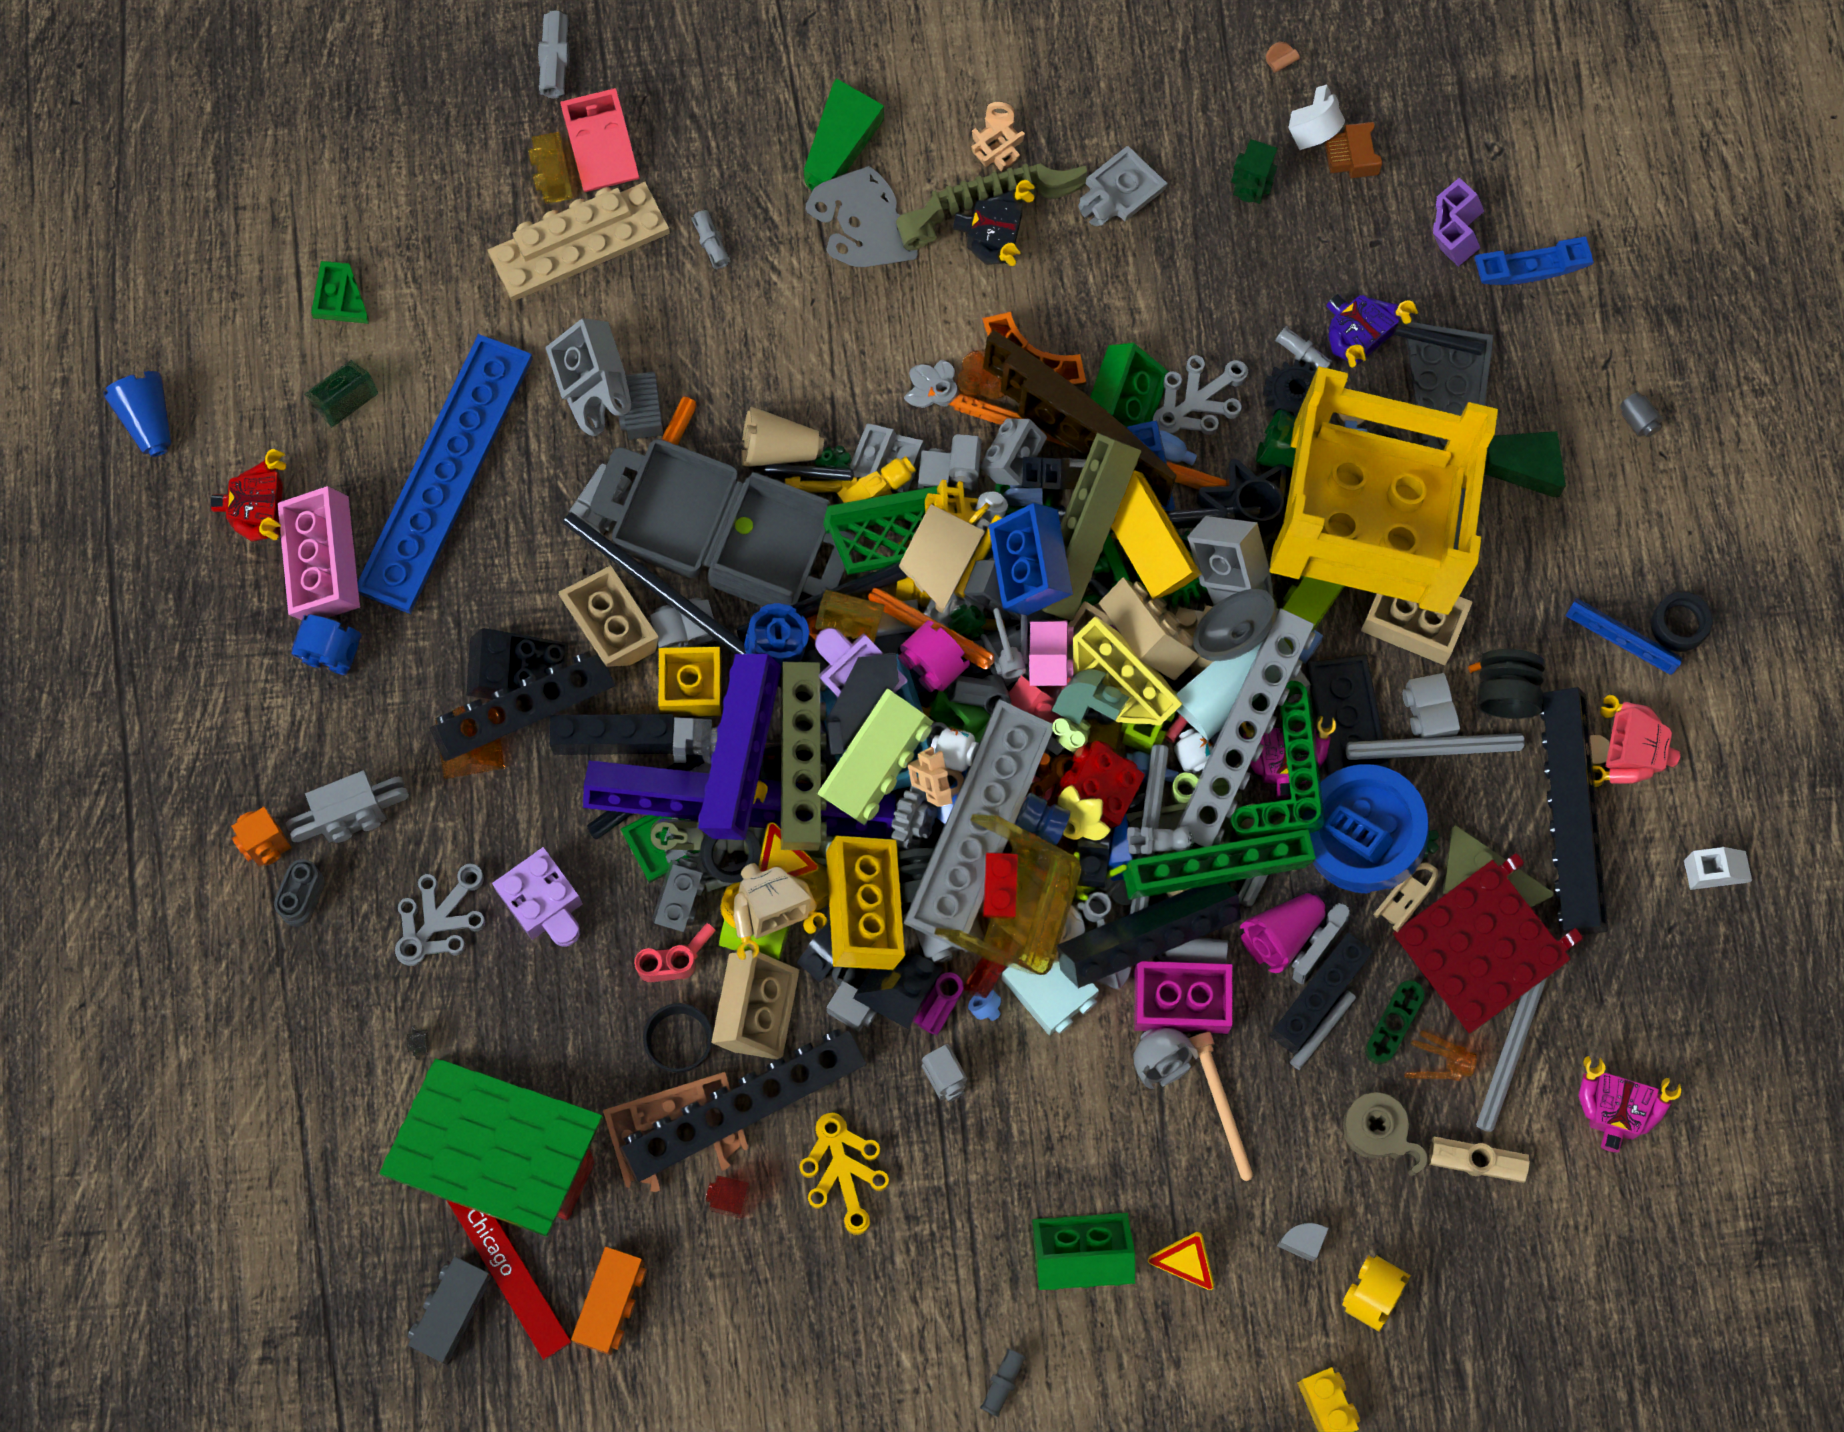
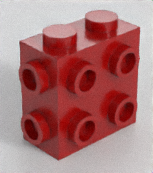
(1104, 776)

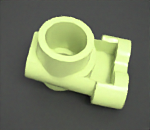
(1071, 734)

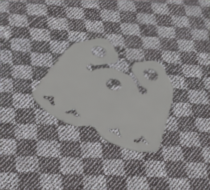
(877, 217)

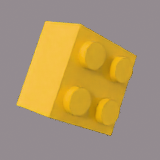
(690, 681)

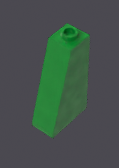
(842, 133)

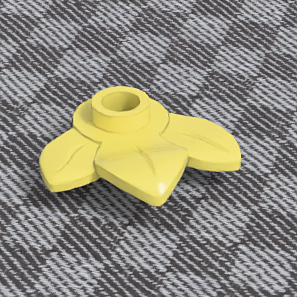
(1084, 816)

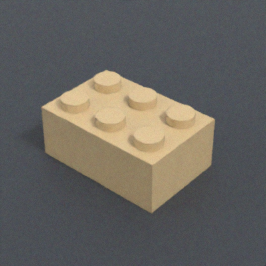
(1149, 628)
(1415, 628)

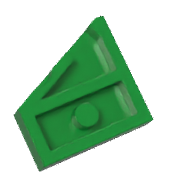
(338, 294)

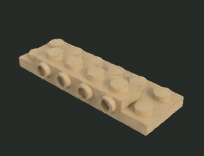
(577, 239)

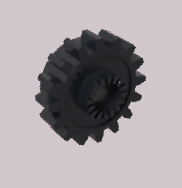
(1281, 383)

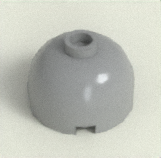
(1163, 1056)

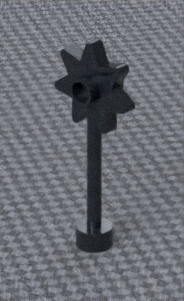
(1243, 499)

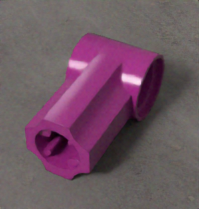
(939, 1006)

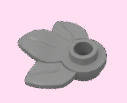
(939, 378)

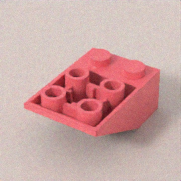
(599, 140)

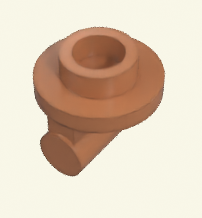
(1280, 56)

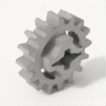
(913, 819)

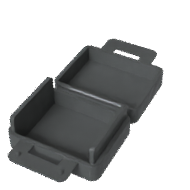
(686, 516)

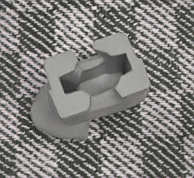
(1157, 840)

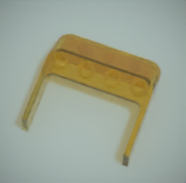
(1043, 901)

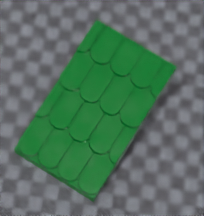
(494, 1147)

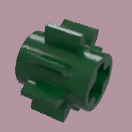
(967, 621)

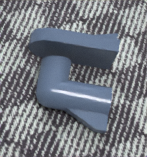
(1023, 496)

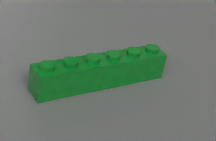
(1218, 864)

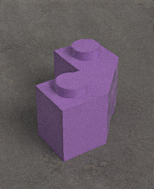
(1455, 211)

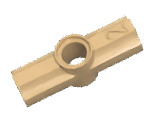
(1499, 1162)

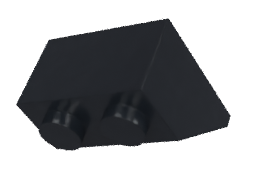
(900, 991)

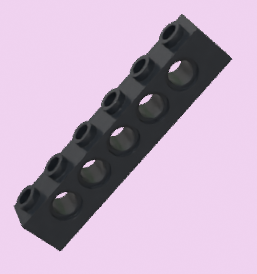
(454, 743)

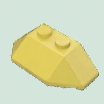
(1105, 649)

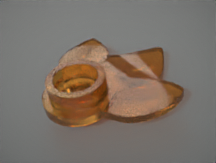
(983, 381)

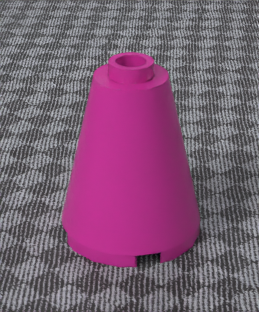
(1282, 930)

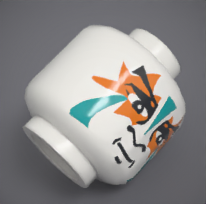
(957, 748)
(1193, 751)

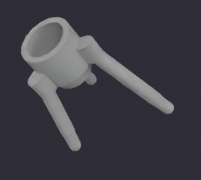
(1011, 662)

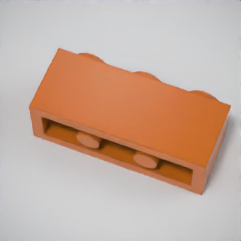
(609, 1301)

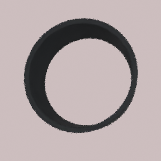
(671, 1009)

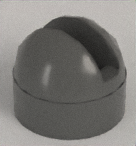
(849, 977)

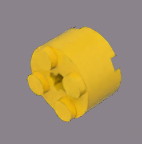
(1377, 1292)

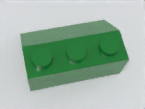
(1129, 384)
(1083, 1251)

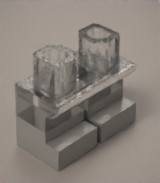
(693, 737)

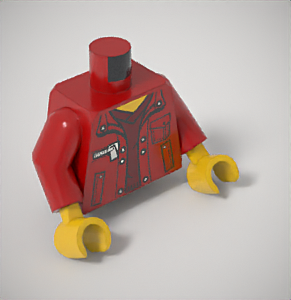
(254, 499)

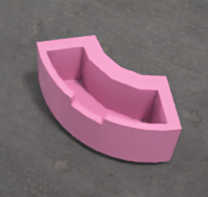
(1049, 652)

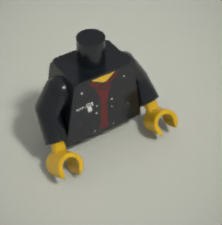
(996, 225)

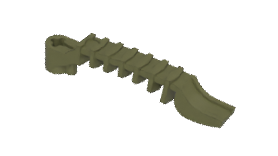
(918, 226)
(691, 837)

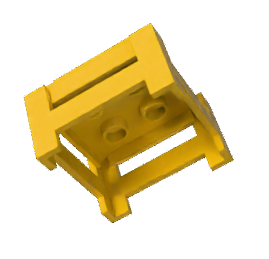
(1382, 507)

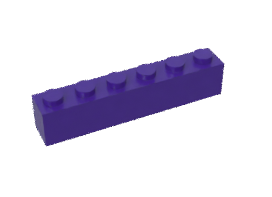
(739, 747)

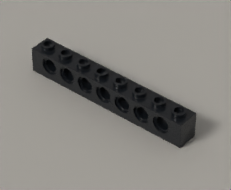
(845, 1060)

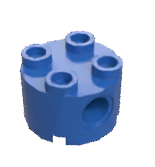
(777, 632)
(325, 643)

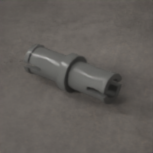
(1003, 1382)

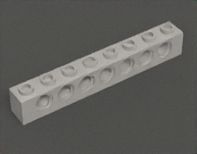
(1299, 633)

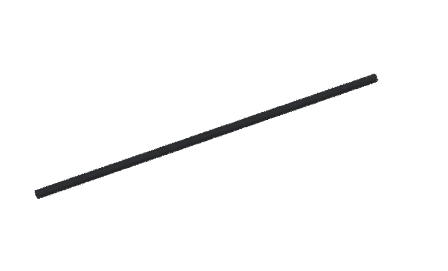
(669, 595)

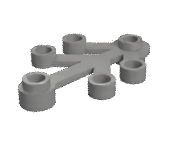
(1198, 400)
(437, 919)

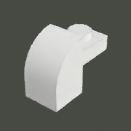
(1318, 121)

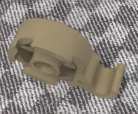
(1383, 1144)

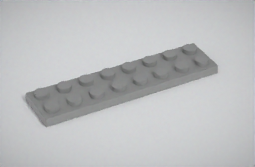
(993, 786)

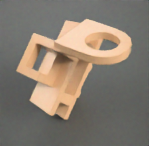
(996, 127)
(933, 777)

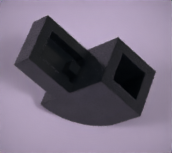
(1094, 861)
(818, 956)

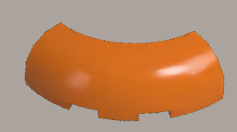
(1067, 366)

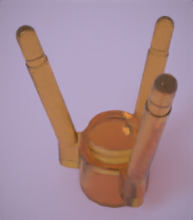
(1458, 1059)

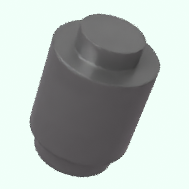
(1641, 415)

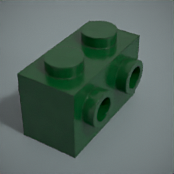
(1254, 172)

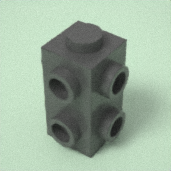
(678, 894)

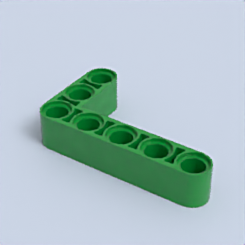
(1298, 772)

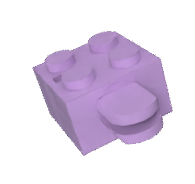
(842, 656)
(541, 899)

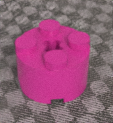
(933, 657)

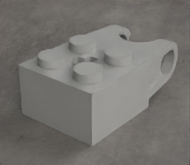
(590, 373)
(1229, 557)

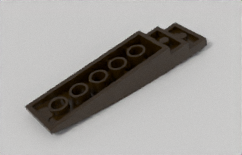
(1065, 410)

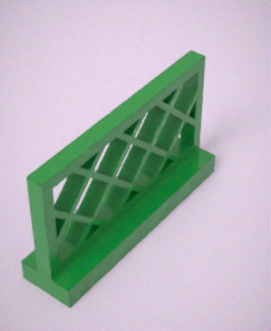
(873, 511)

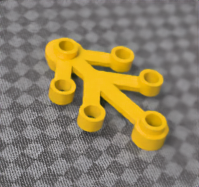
(842, 1167)

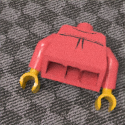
(1637, 744)

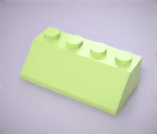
(876, 757)

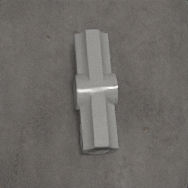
(554, 54)

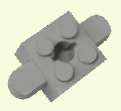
(346, 808)

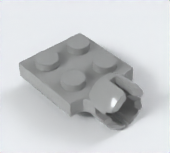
(1120, 188)

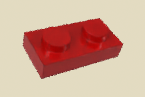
(1000, 885)

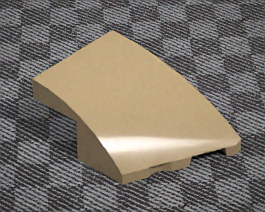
(940, 554)

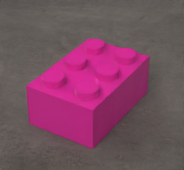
(1183, 997)

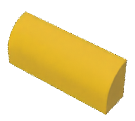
(1152, 540)

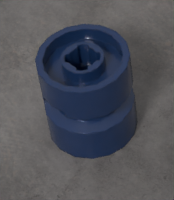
(1041, 819)

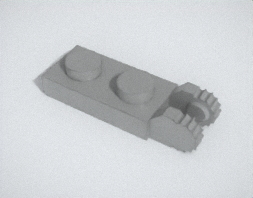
(1322, 941)

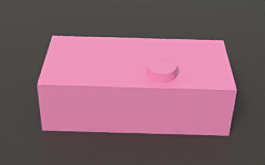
(318, 554)

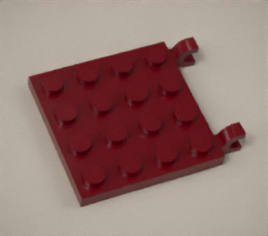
(1483, 945)

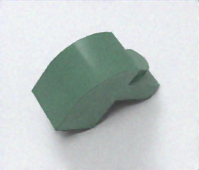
(1088, 692)

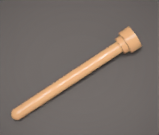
(1203, 1044)

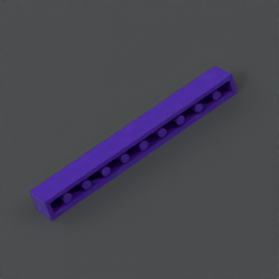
(683, 792)

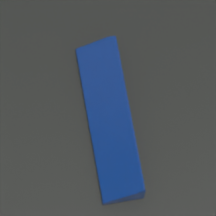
(1624, 636)

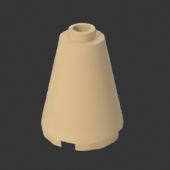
(777, 440)

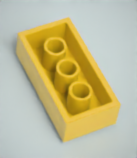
(865, 903)

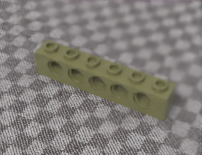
(796, 833)

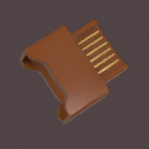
(1353, 151)

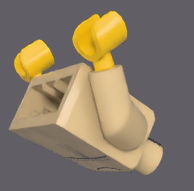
(769, 903)

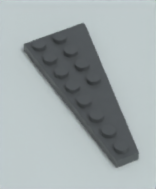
(1448, 381)

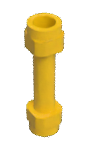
(820, 486)

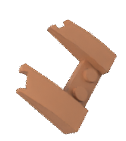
(641, 1113)

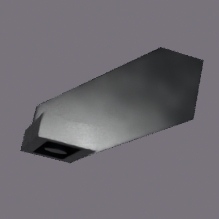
(859, 696)

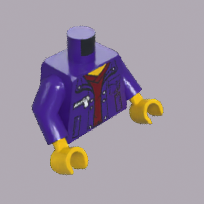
(1364, 325)

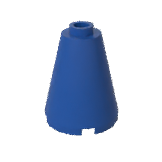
(142, 411)

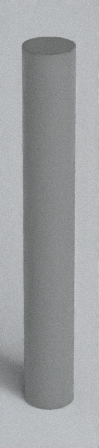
(1322, 1030)

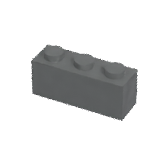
(984, 589)
(449, 1310)

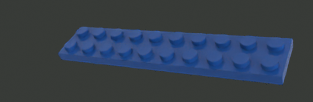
(443, 474)

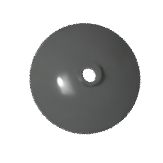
(1235, 625)

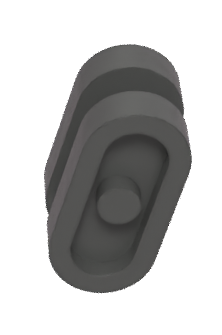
(299, 892)

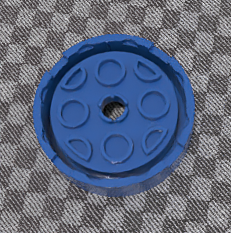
(1386, 801)

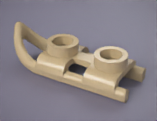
(1412, 891)

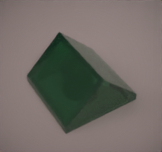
(342, 393)

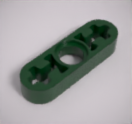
(1397, 998)

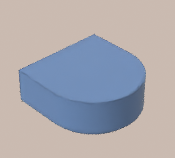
(1306, 654)

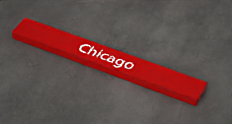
(513, 1280)

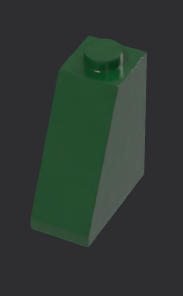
(1527, 461)

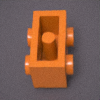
(259, 837)

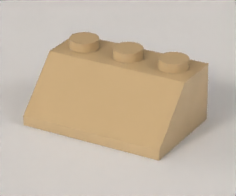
(610, 618)
(755, 1005)

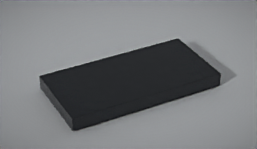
(1345, 692)

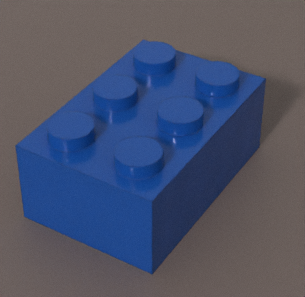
(1030, 559)

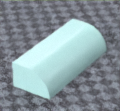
(1213, 692)

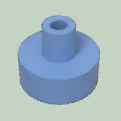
(985, 1007)

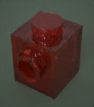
(728, 1196)

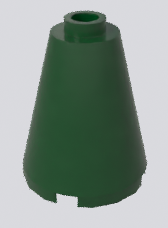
(1277, 442)

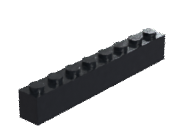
(1574, 812)

